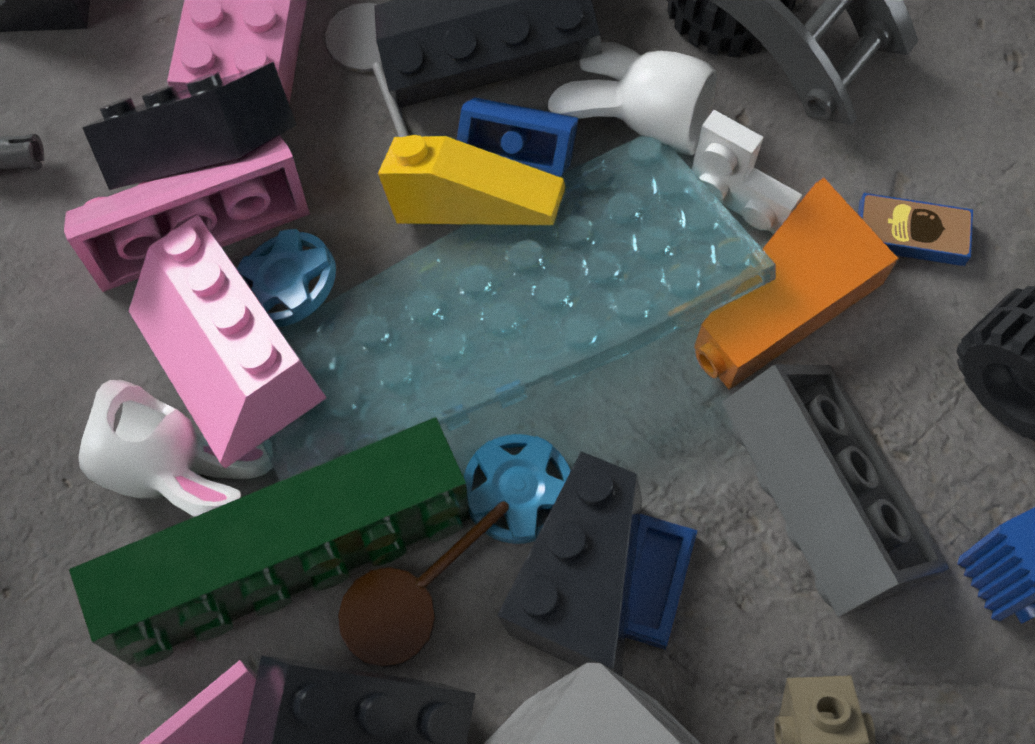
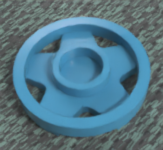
(283, 272)
(518, 481)

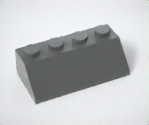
(832, 486)

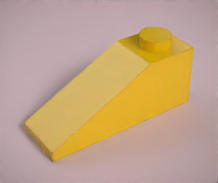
(461, 184)

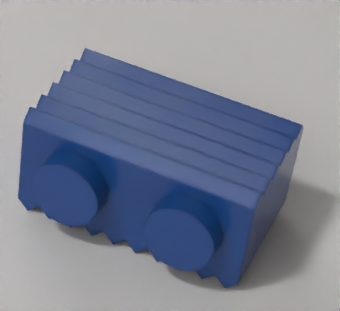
(519, 133)
(1005, 568)

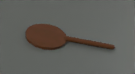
(390, 612)

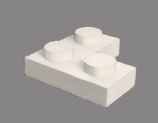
(726, 167)

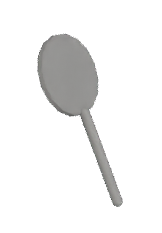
(354, 46)

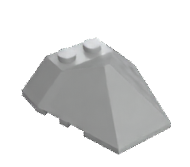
(591, 708)

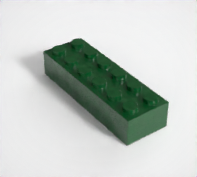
(272, 545)

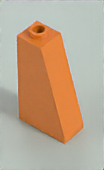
(822, 268)

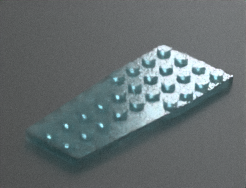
(519, 304)

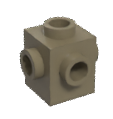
(822, 713)

